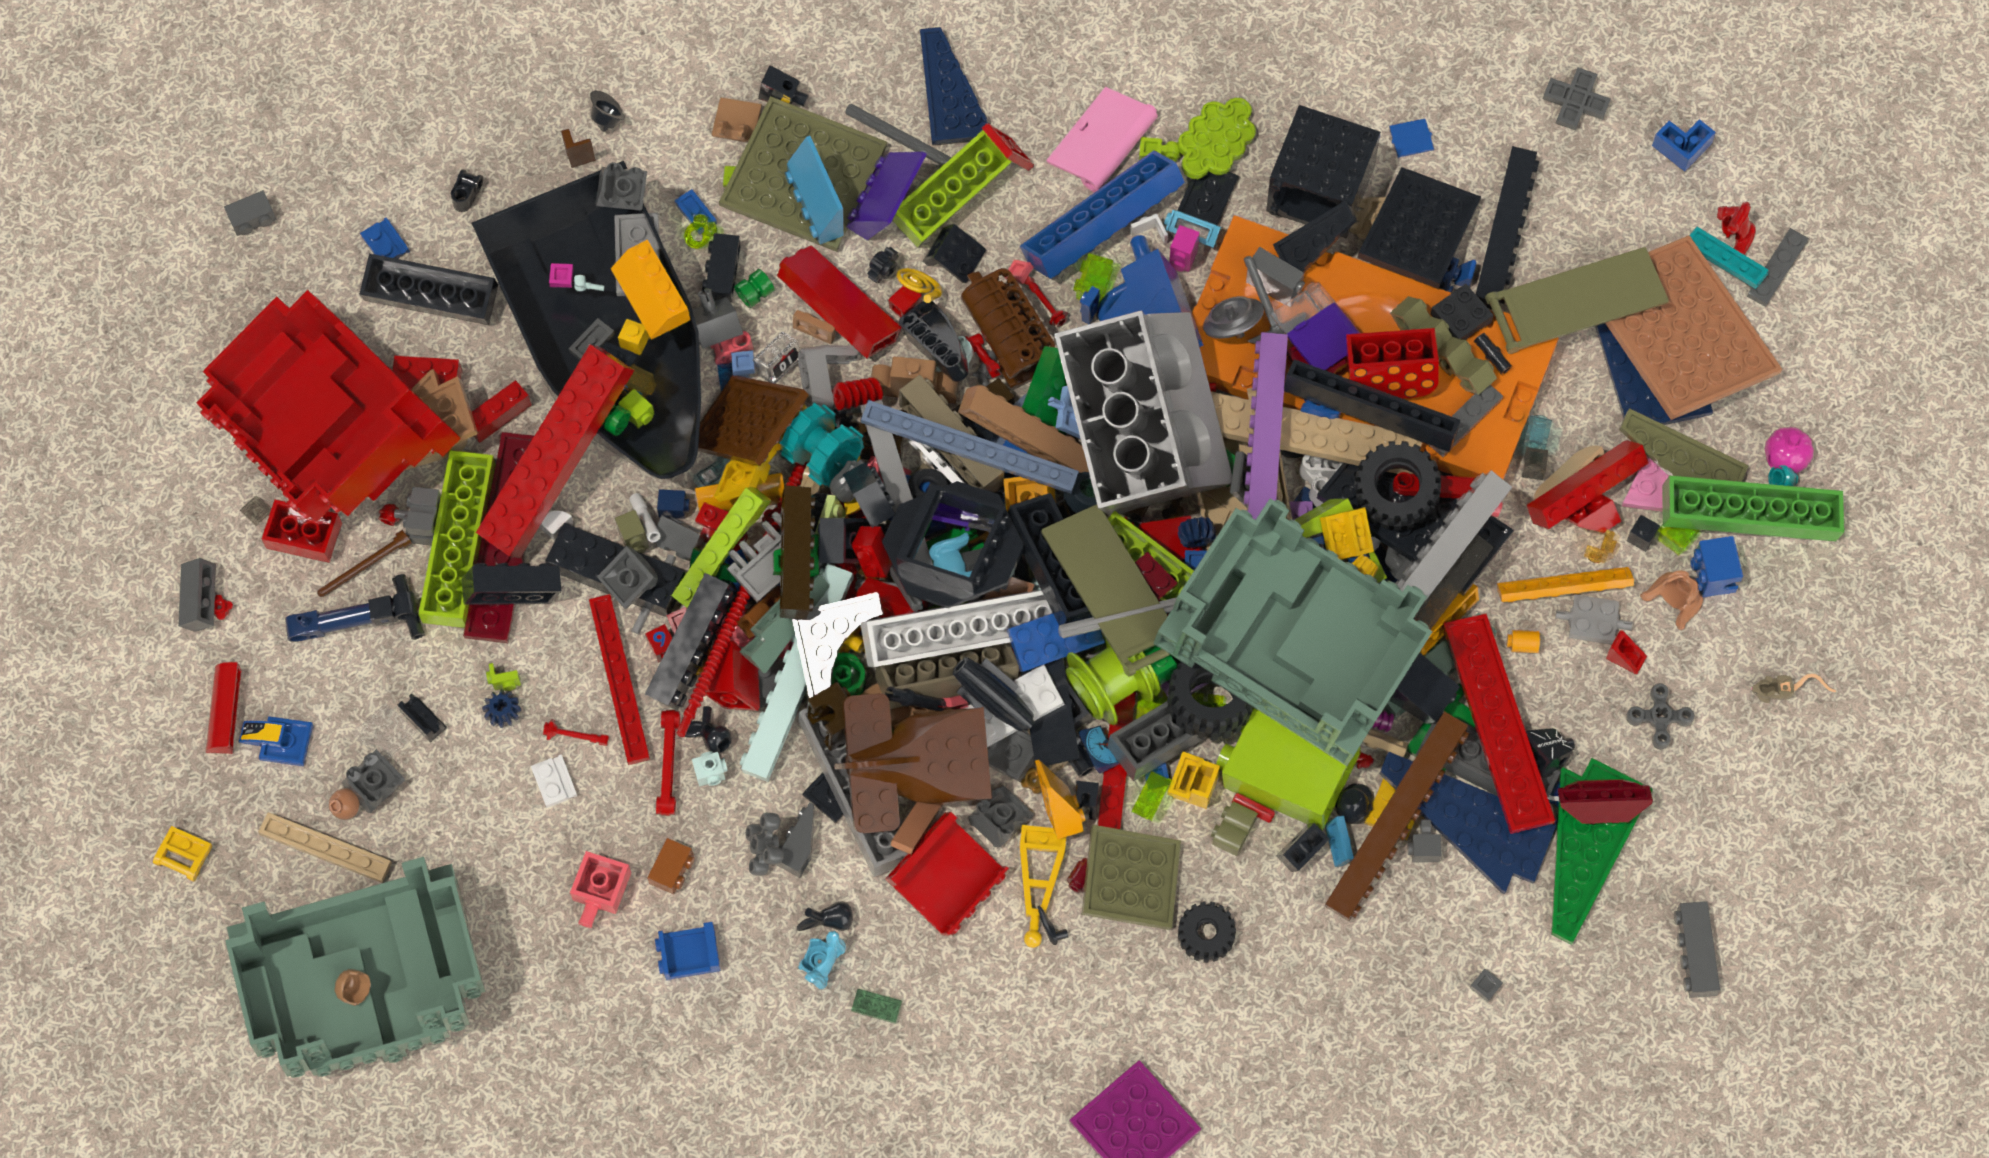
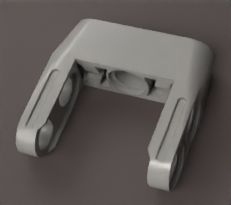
(815, 373)

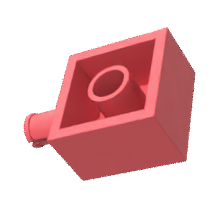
(599, 886)

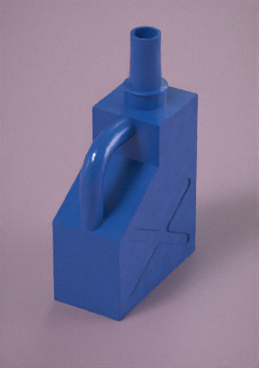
(1148, 286)

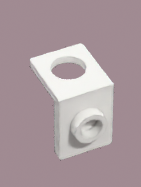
(1147, 223)

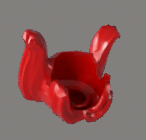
(1736, 222)

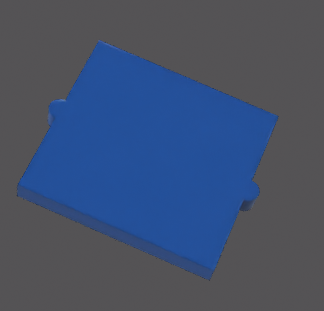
(1411, 138)

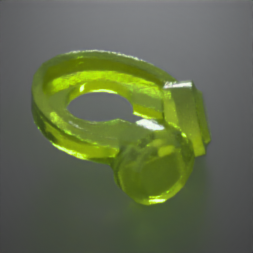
(709, 229)

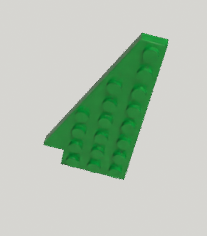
(1583, 856)

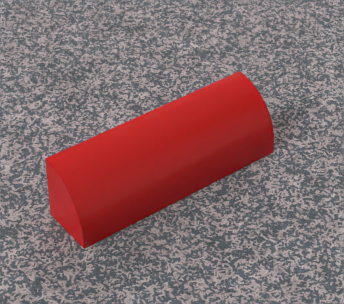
(223, 708)

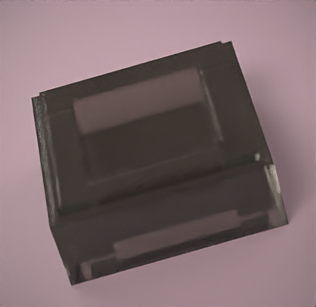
(255, 511)

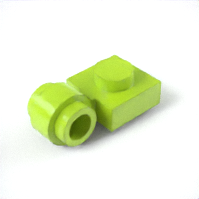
(1169, 150)

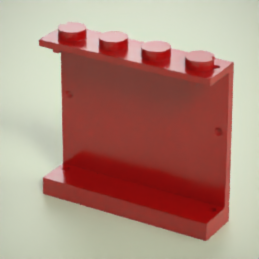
(946, 875)

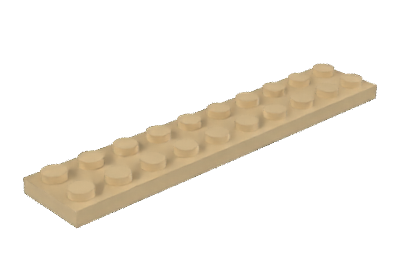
(1308, 433)

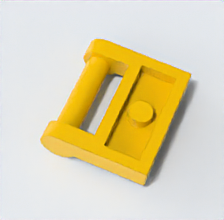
(186, 847)

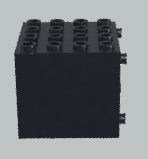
(1321, 166)

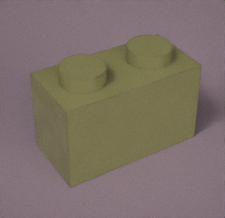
(632, 531)

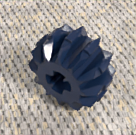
(1196, 532)
(508, 712)

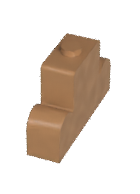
(906, 369)

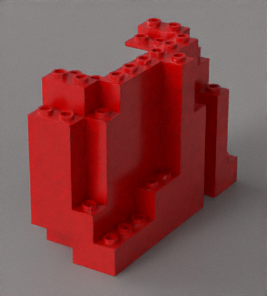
(318, 409)

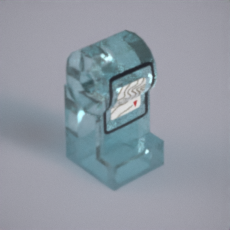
(711, 474)

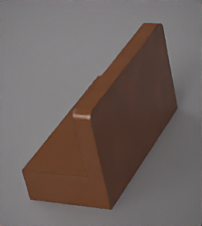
(578, 152)

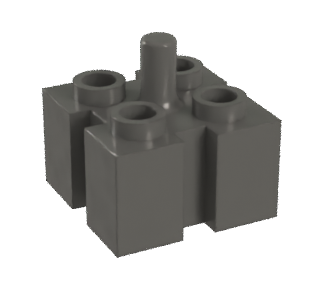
(422, 516)

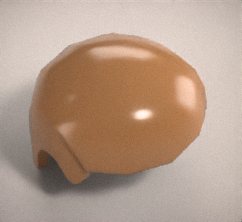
(352, 986)

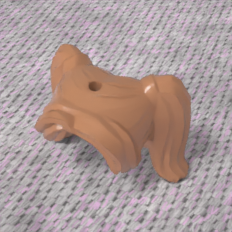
(1678, 591)

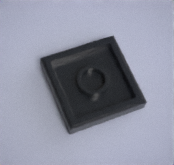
(822, 797)

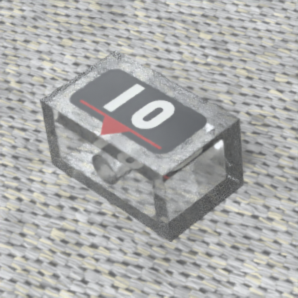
(777, 358)

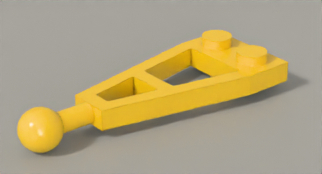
(1045, 840)

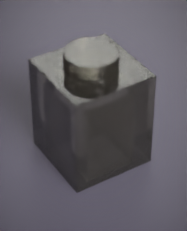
(1534, 463)

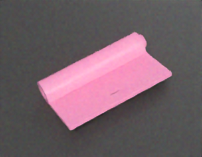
(1103, 138)

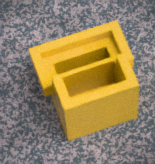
(1194, 780)

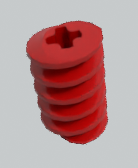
(856, 393)

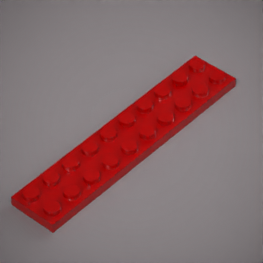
(1498, 723)

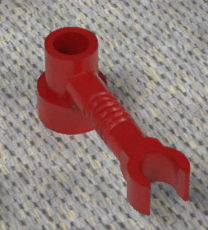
(976, 342)

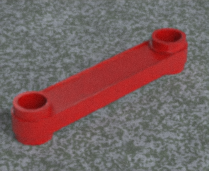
(1450, 485)
(666, 803)

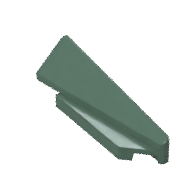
(775, 632)

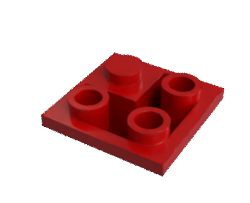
(1596, 515)

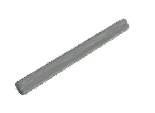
(1091, 624)

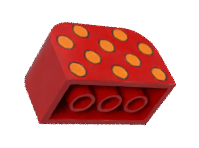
(1395, 361)

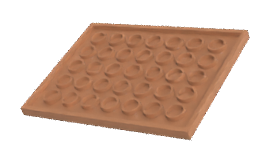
(1698, 341)

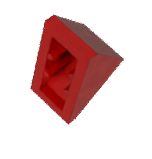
(1626, 653)

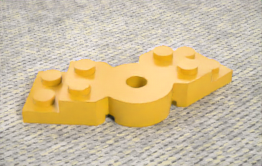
(740, 475)

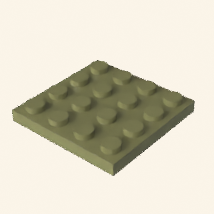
(1131, 877)

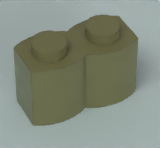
(1234, 828)

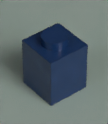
(673, 503)

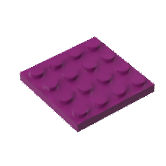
(1135, 1119)

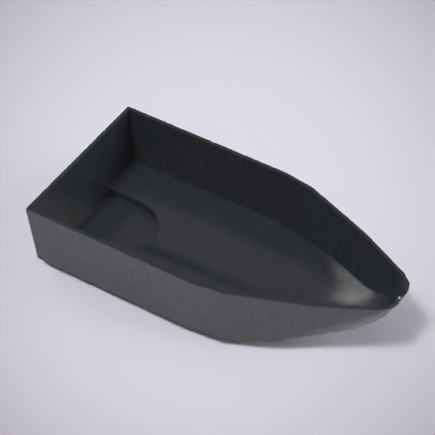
(571, 229)

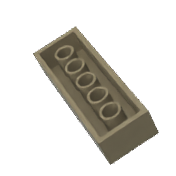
(922, 401)
(934, 674)

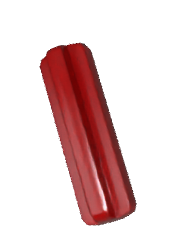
(1263, 812)

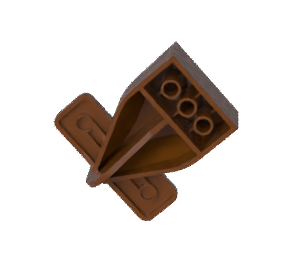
(919, 758)

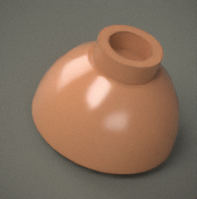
(344, 804)

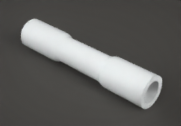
(641, 509)

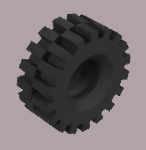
(1202, 948)

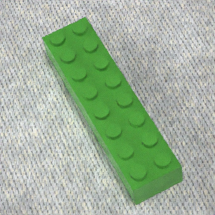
(1752, 508)

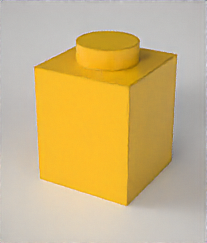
(633, 337)

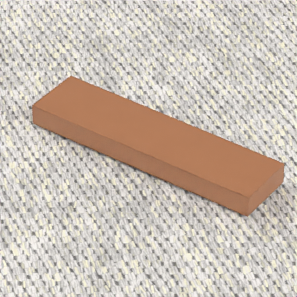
(915, 826)

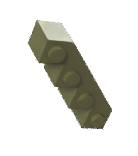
(1453, 353)

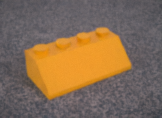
(650, 290)

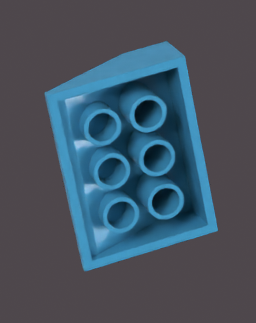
(815, 193)

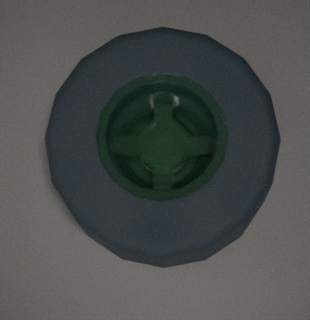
(1082, 494)

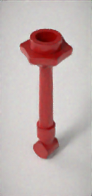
(1058, 317)
(551, 729)

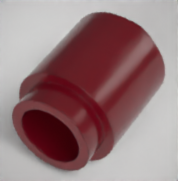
(1077, 876)

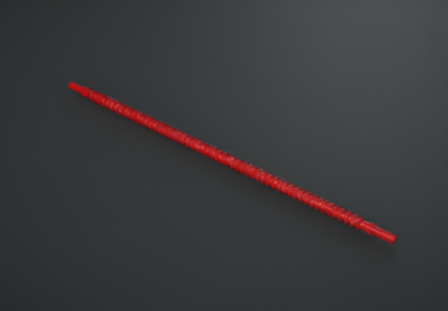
(728, 627)

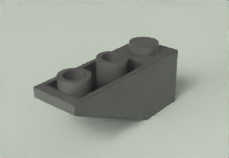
(799, 842)

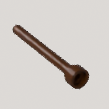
(399, 541)

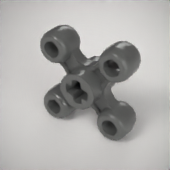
(1660, 724)
(764, 844)

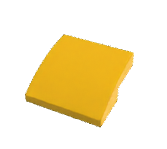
(1347, 533)

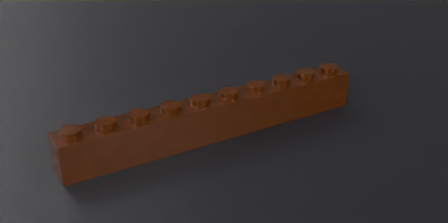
(1396, 817)

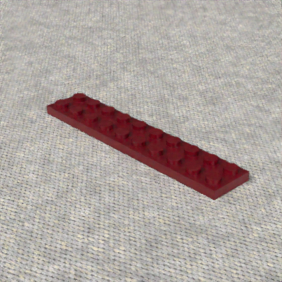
(495, 621)

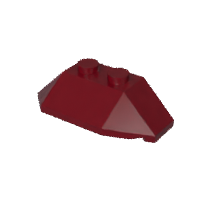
(1604, 800)

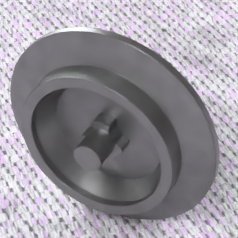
(1233, 317)

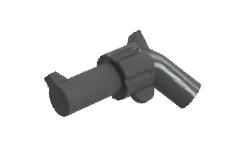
(982, 373)

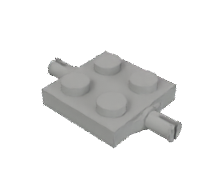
(1593, 619)

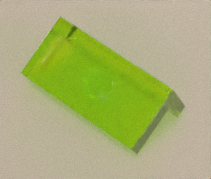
(1151, 796)

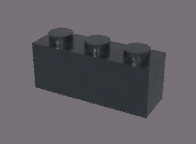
(722, 265)

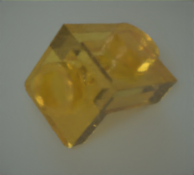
(1600, 555)

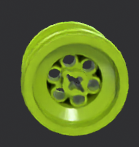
(1103, 682)

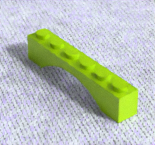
(736, 523)

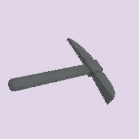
(1262, 296)

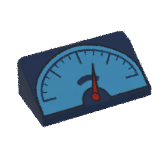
(1096, 746)

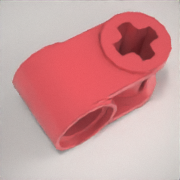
(730, 346)

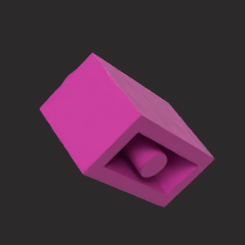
(1184, 248)

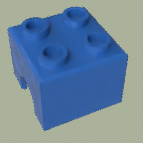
(1717, 566)

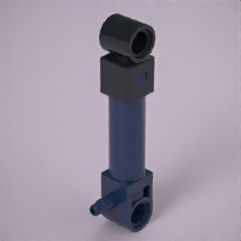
(377, 611)

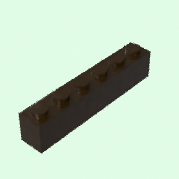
(795, 552)

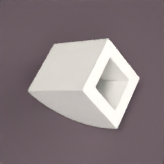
(554, 521)

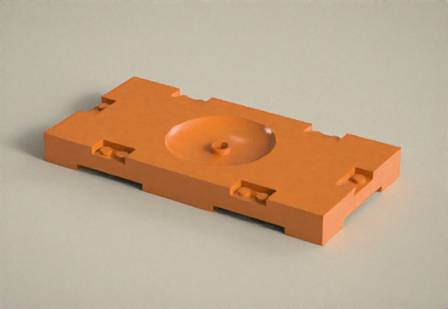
(1367, 298)

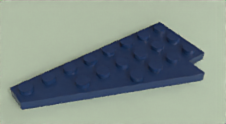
(1477, 827)

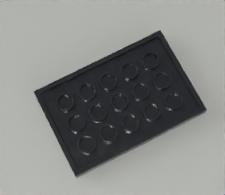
(1419, 227)

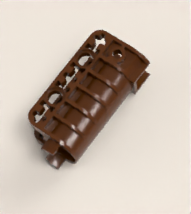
(1005, 327)

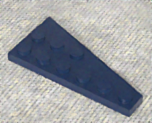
(950, 99)

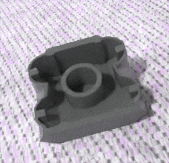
(621, 187)
(372, 780)
(1000, 816)

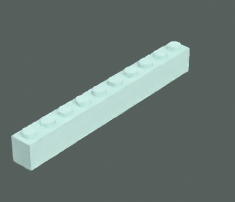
(788, 693)

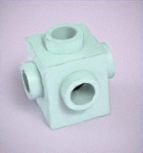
(709, 768)

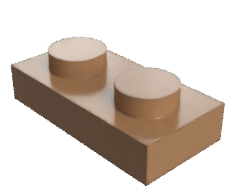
(814, 327)

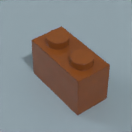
(670, 866)

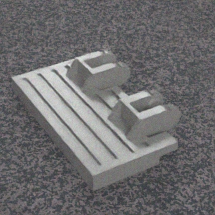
(758, 574)

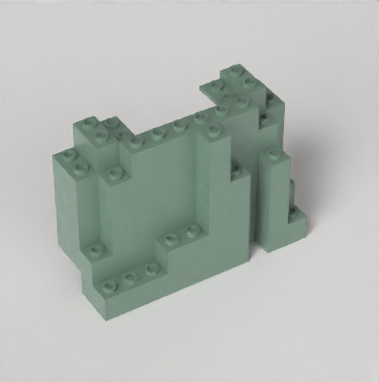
(1296, 630)
(400, 933)

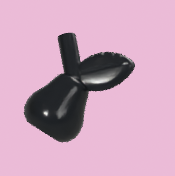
(715, 737)
(836, 916)

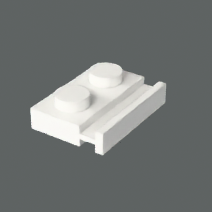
(554, 781)

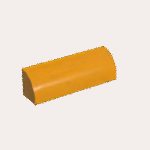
(771, 488)

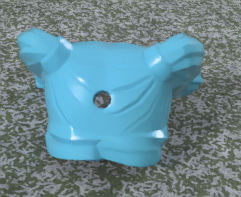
(947, 554)
(827, 952)

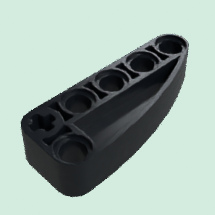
(935, 337)

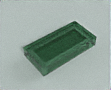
(876, 1006)

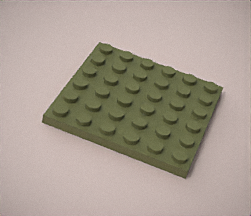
(759, 180)

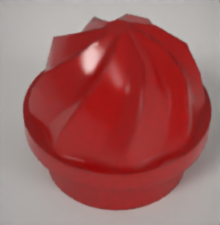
(387, 514)

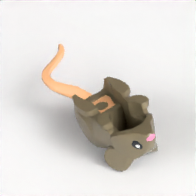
(1781, 687)

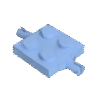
(1066, 418)

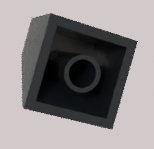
(1425, 691)

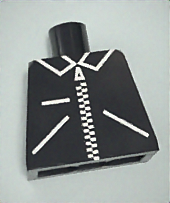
(1549, 749)

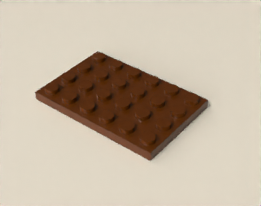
(748, 419)

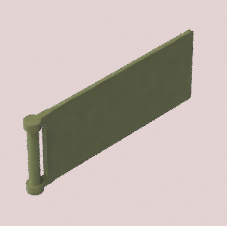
(1579, 298)
(1108, 584)

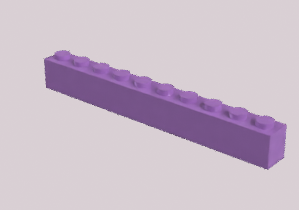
(1266, 421)

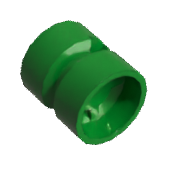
(757, 286)
(616, 420)

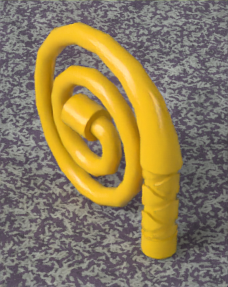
(916, 283)

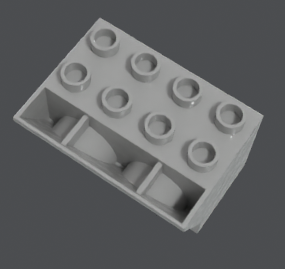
(1143, 409)

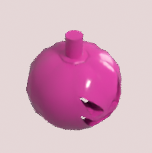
(1790, 448)

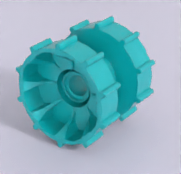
(814, 439)

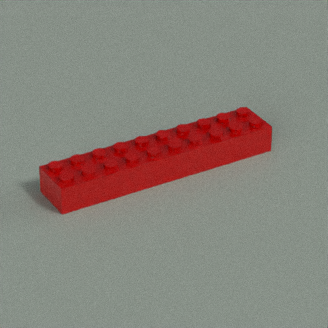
(555, 451)

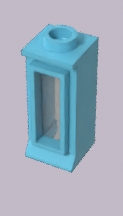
(1208, 231)

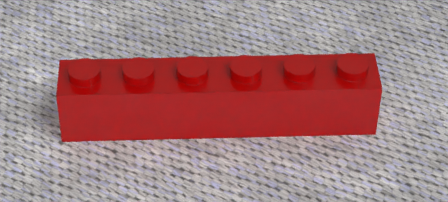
(1587, 484)

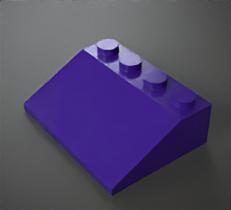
(884, 192)

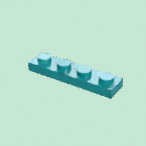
(1729, 258)

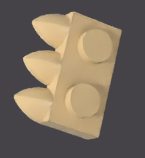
(1367, 216)

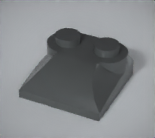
(628, 576)

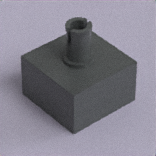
(715, 320)

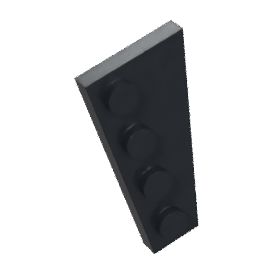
(1312, 240)

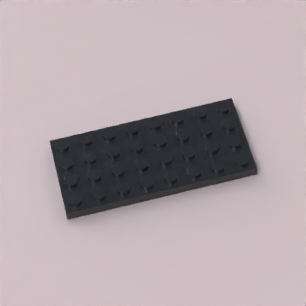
(1410, 541)

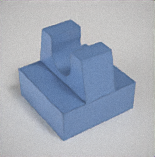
(743, 363)

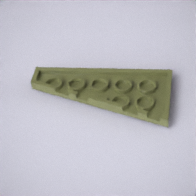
(1679, 453)

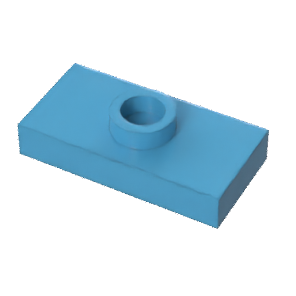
(1339, 841)

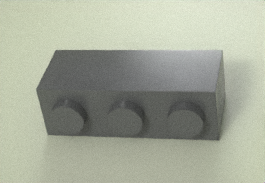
(197, 595)

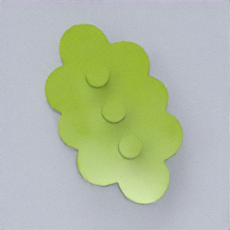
(1216, 138)

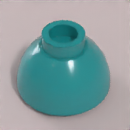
(1783, 476)

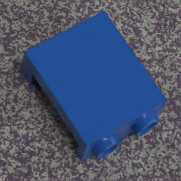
(688, 952)

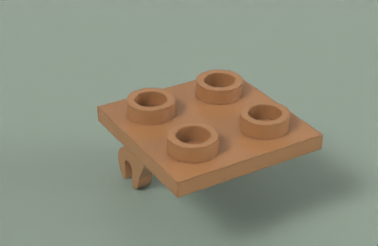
(736, 119)

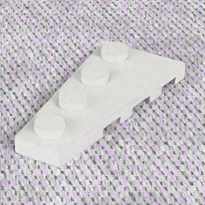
(933, 456)

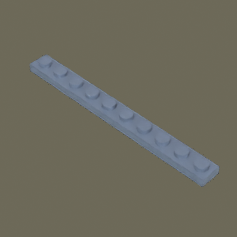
(969, 446)

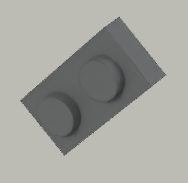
(595, 335)

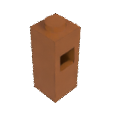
(758, 610)

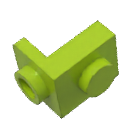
(505, 681)

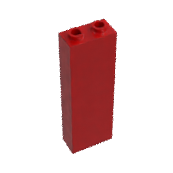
(838, 301)

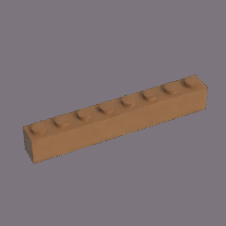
(1021, 429)

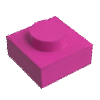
(561, 275)

